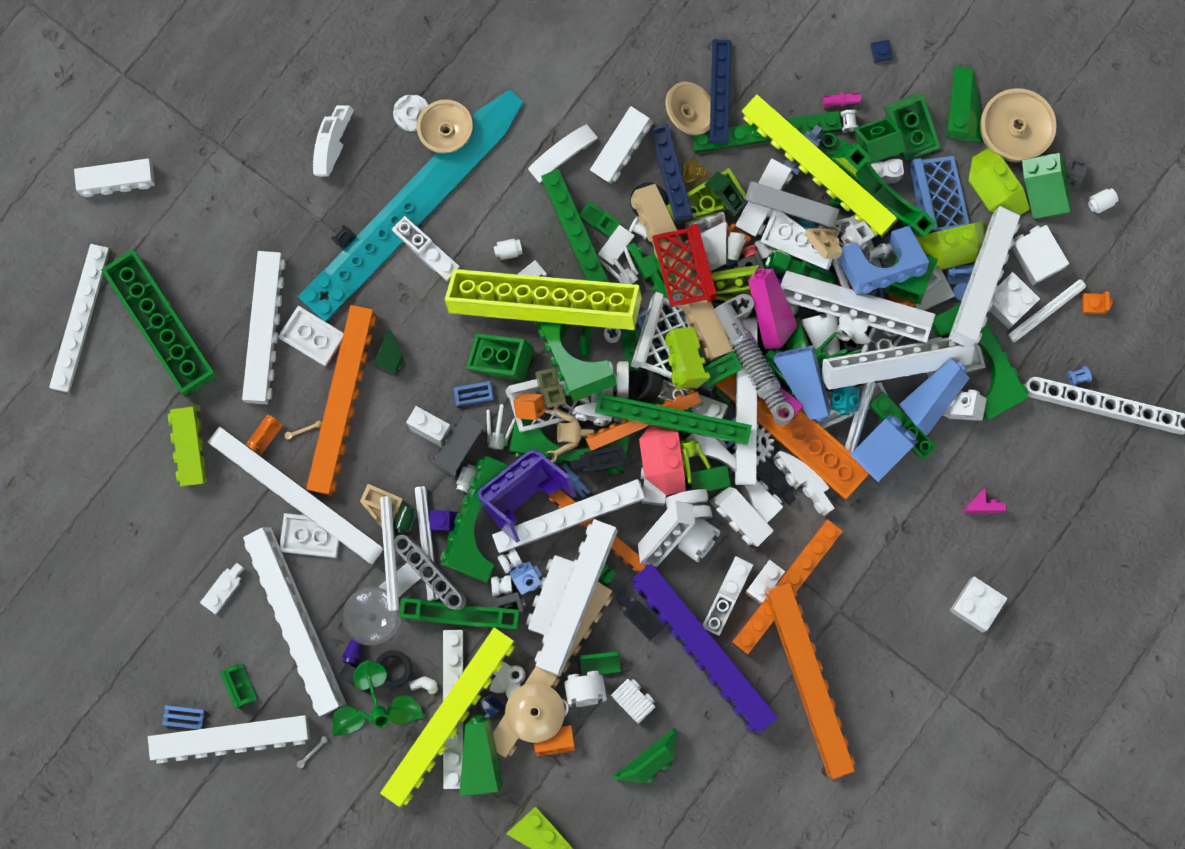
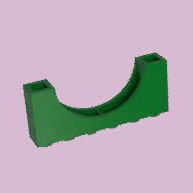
(856, 164)
(580, 377)
(1005, 387)
(535, 440)
(462, 552)

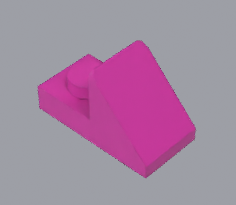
(979, 505)

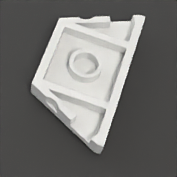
(715, 245)

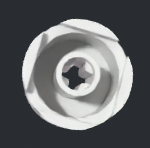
(698, 539)
(585, 689)

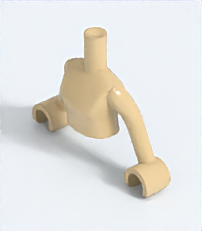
(567, 432)

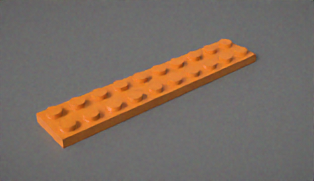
(809, 444)

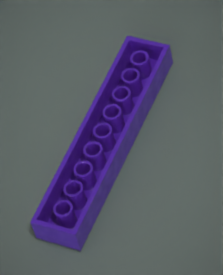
(704, 649)

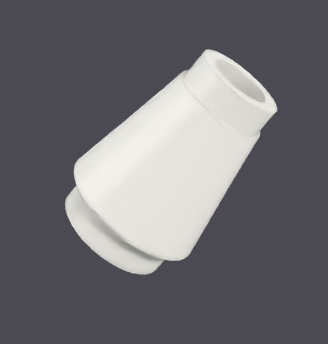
(735, 245)

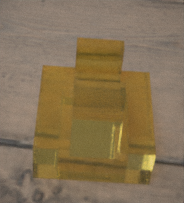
(692, 170)

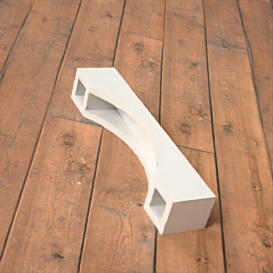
(761, 500)

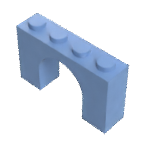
(867, 277)

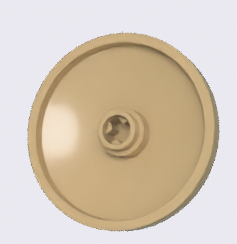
(1018, 125)

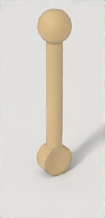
(288, 435)

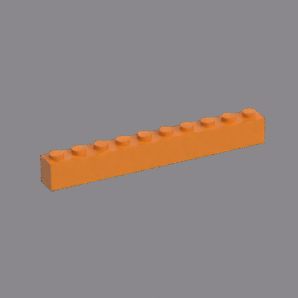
(340, 401)
(809, 680)

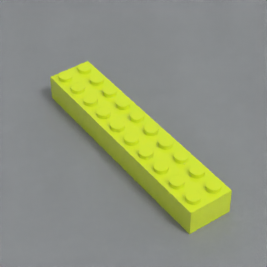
(543, 299)

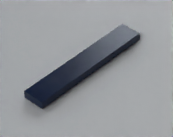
(720, 92)
(671, 173)

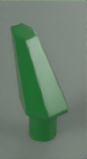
(584, 342)

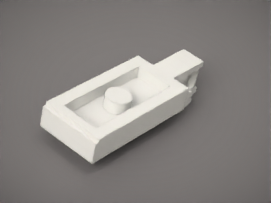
(222, 589)

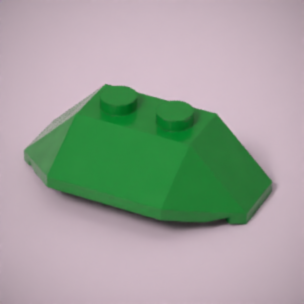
(650, 761)

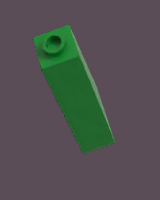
(480, 760)

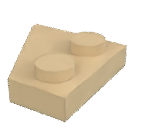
(824, 241)
(371, 501)

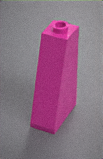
(771, 309)

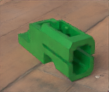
(782, 262)
(649, 269)

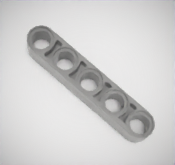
(791, 204)
(421, 568)

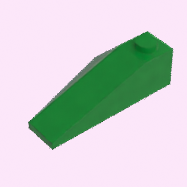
(964, 107)

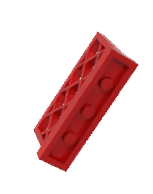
(699, 259)

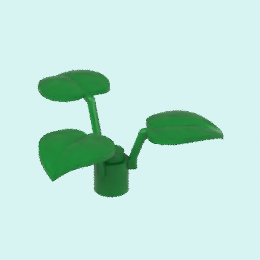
(370, 675)

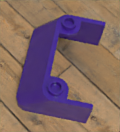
(518, 484)

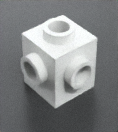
(858, 234)

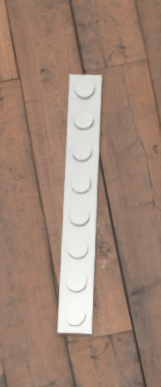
(79, 318)
(451, 673)

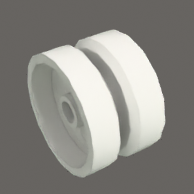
(621, 379)
(693, 497)

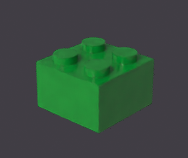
(880, 139)

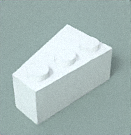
(741, 515)

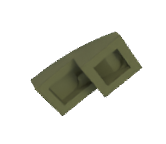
(550, 388)

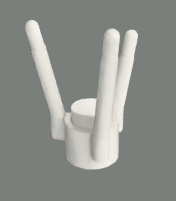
(626, 276)
(496, 439)

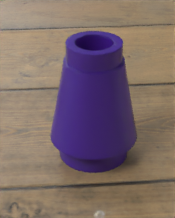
(353, 653)

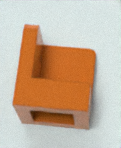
(529, 406)

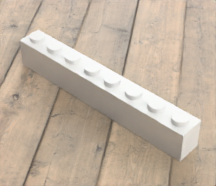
(984, 277)
(874, 310)
(263, 327)
(893, 362)
(571, 515)
(576, 597)
(231, 737)

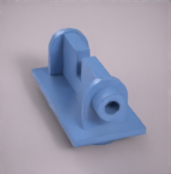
(959, 274)

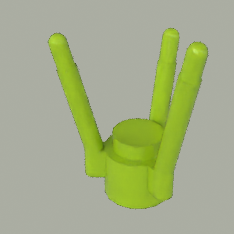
(688, 449)

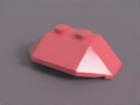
(663, 459)

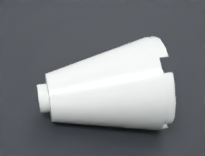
(820, 328)

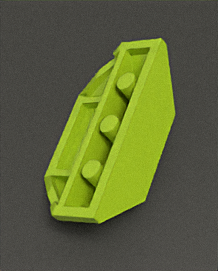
(996, 183)
(954, 245)

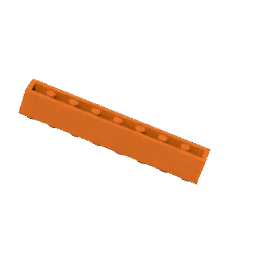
(795, 576)

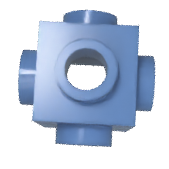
(526, 577)

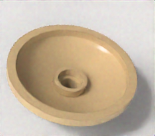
(689, 108)
(444, 116)
(538, 727)

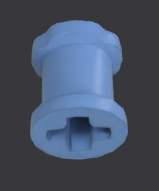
(1079, 376)

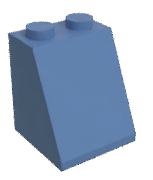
(884, 447)

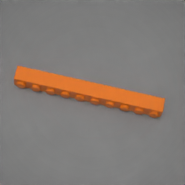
(627, 427)
(619, 547)

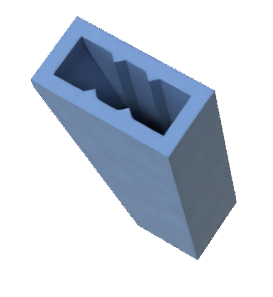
(803, 376)
(935, 395)

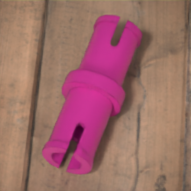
(841, 99)

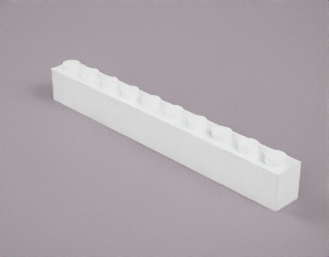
(294, 621)

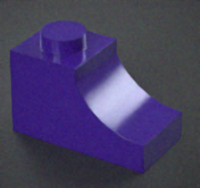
(442, 521)

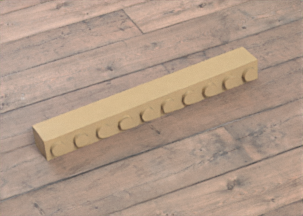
(700, 314)
(503, 736)

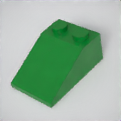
(916, 125)
(1047, 185)
(500, 357)

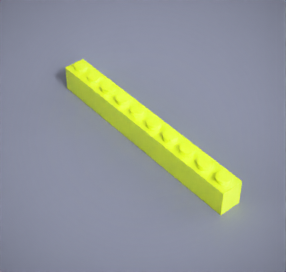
(822, 168)
(447, 717)

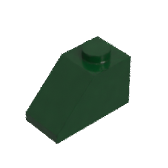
(725, 192)
(389, 356)

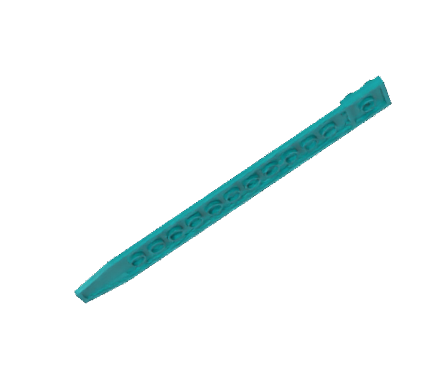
(414, 202)

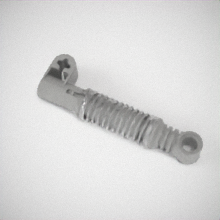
(751, 358)

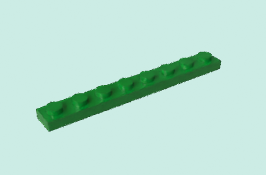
(748, 135)
(673, 419)

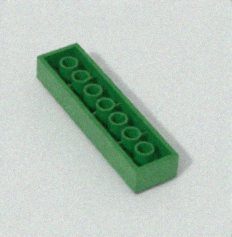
(159, 323)

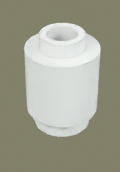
(1103, 200)
(508, 249)
(465, 477)

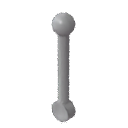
(300, 764)

